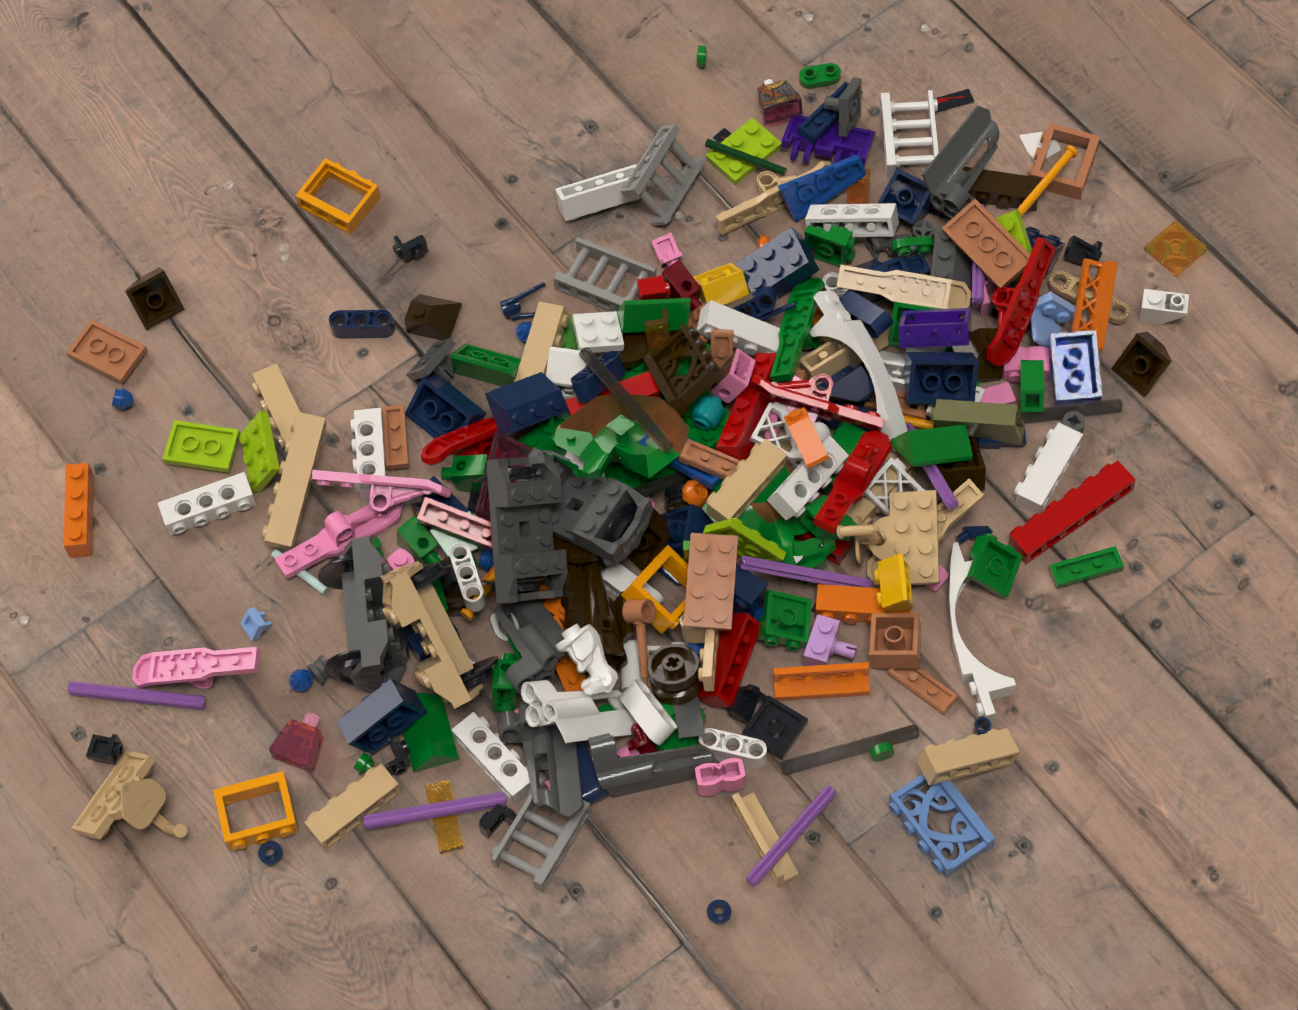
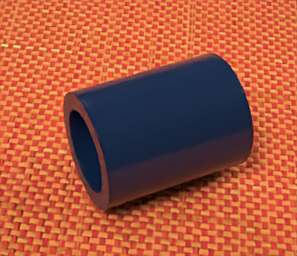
(982, 722)

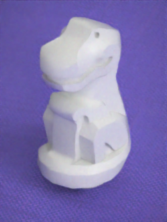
(587, 652)

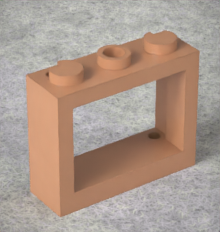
(1074, 137)

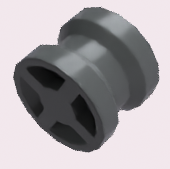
(923, 228)
(1076, 418)
(318, 669)

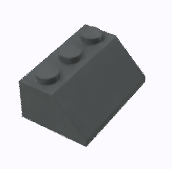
(950, 260)

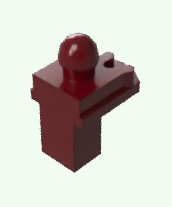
(641, 741)

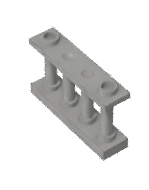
(646, 171)
(586, 290)
(553, 854)

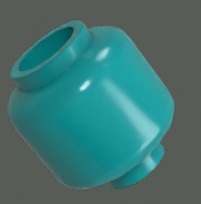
(708, 412)

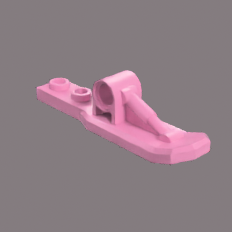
(395, 489)
(337, 534)
(194, 666)

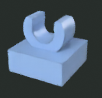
(254, 623)

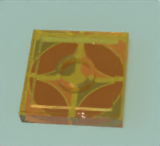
(1175, 248)

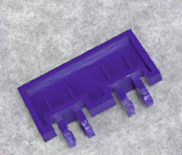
(856, 143)

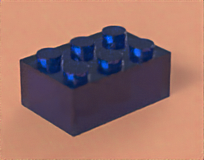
(1075, 367)

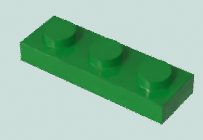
(1086, 567)

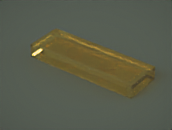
(445, 827)

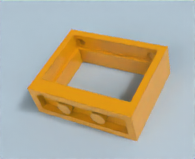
(328, 213)
(675, 566)
(252, 789)

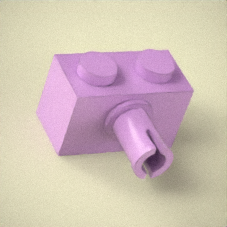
(825, 643)

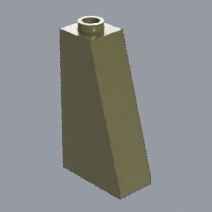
(982, 419)

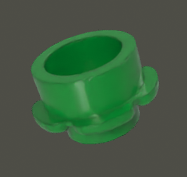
(364, 763)

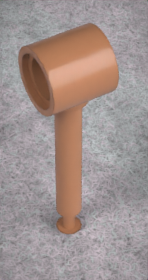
(639, 613)

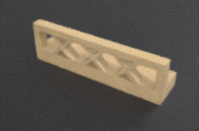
(763, 836)

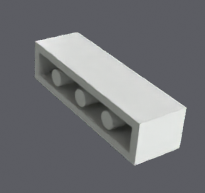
(594, 194)
(749, 333)
(1048, 468)

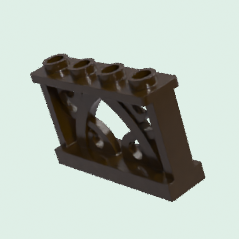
(667, 356)

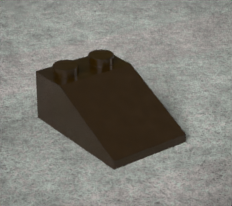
(958, 472)

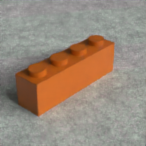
(78, 510)
(849, 603)

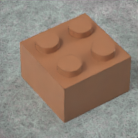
(895, 641)

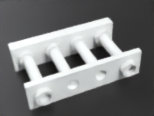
(890, 125)

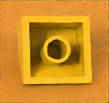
(722, 284)
(895, 584)

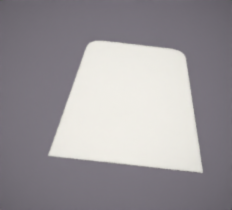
(1032, 141)

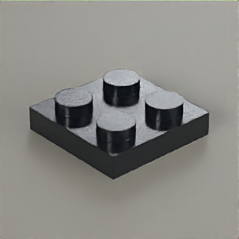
(776, 726)

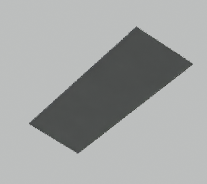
(689, 719)

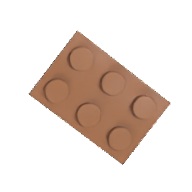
(106, 351)

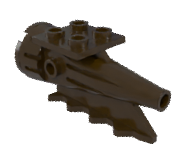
(589, 603)

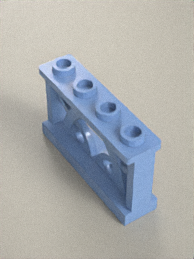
(974, 831)

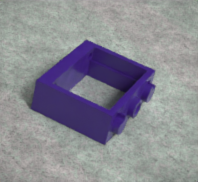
(935, 328)

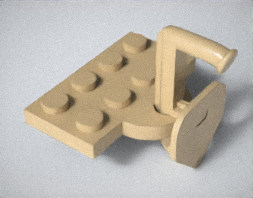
(908, 530)
(127, 797)

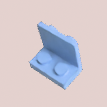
(1048, 315)

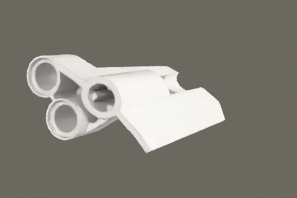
(575, 712)

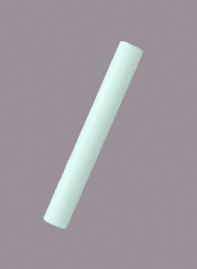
(307, 577)

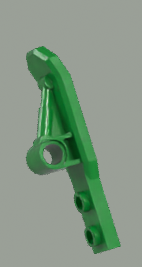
(795, 329)

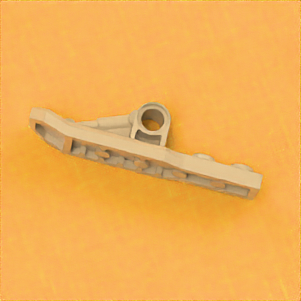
(765, 204)
(906, 287)
(967, 496)
(708, 654)

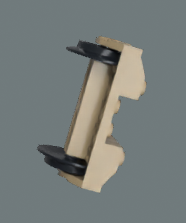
(413, 601)

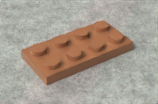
(987, 244)
(710, 581)

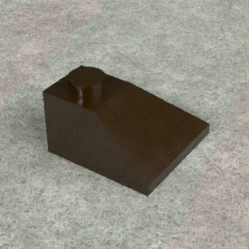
(154, 298)
(432, 317)
(978, 345)
(1143, 362)
(652, 541)

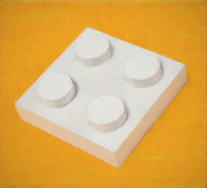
(598, 331)

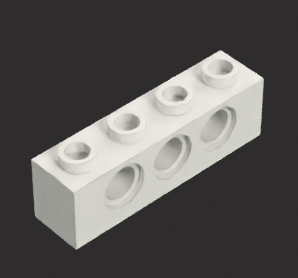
(861, 219)
(368, 422)
(785, 498)
(195, 500)
(474, 727)

